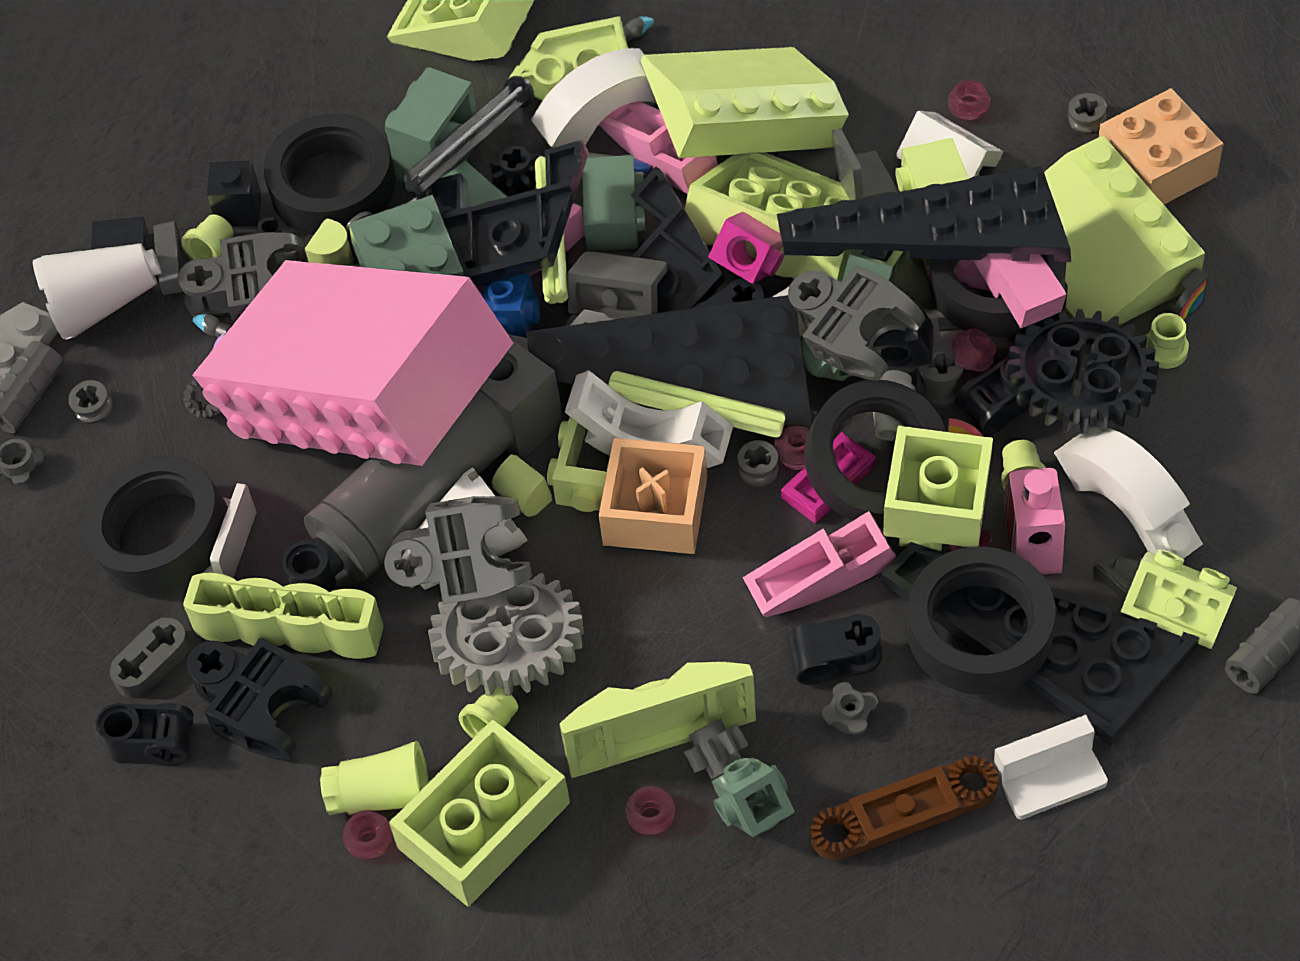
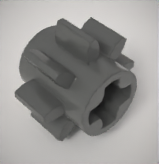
(715, 747)

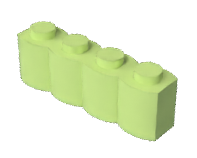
(292, 615)

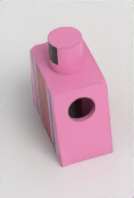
(1035, 506)

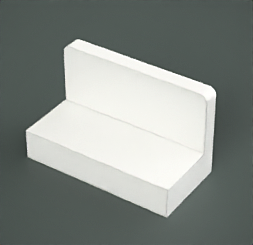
(933, 127)
(233, 532)
(1049, 768)

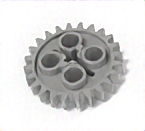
(508, 636)

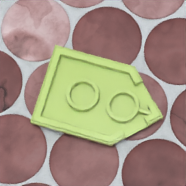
(563, 50)

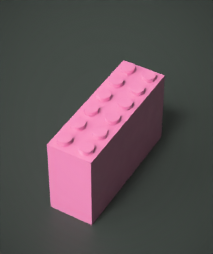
(354, 360)

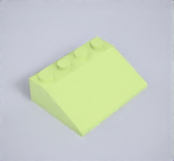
(460, 27)
(744, 101)
(763, 188)
(1120, 236)

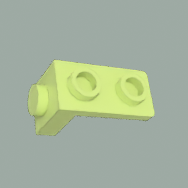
(574, 485)

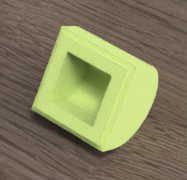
(330, 245)
(523, 483)

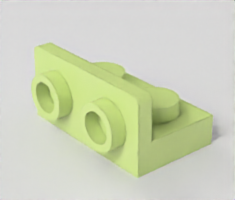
(1179, 596)

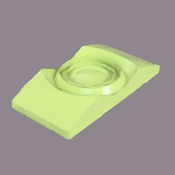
(657, 715)

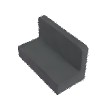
(861, 173)
(614, 285)

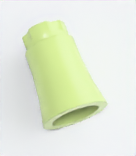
(375, 781)

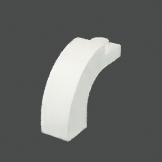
(591, 94)
(613, 416)
(1133, 482)

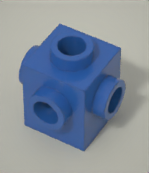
(513, 303)

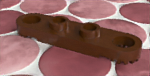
(904, 807)

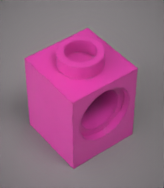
(731, 250)

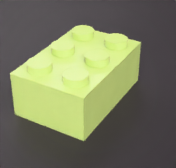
(480, 812)

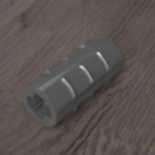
(27, 383)
(1266, 648)

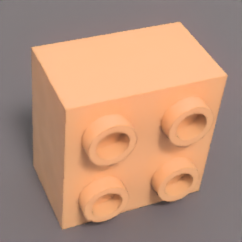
(1165, 145)
(653, 495)

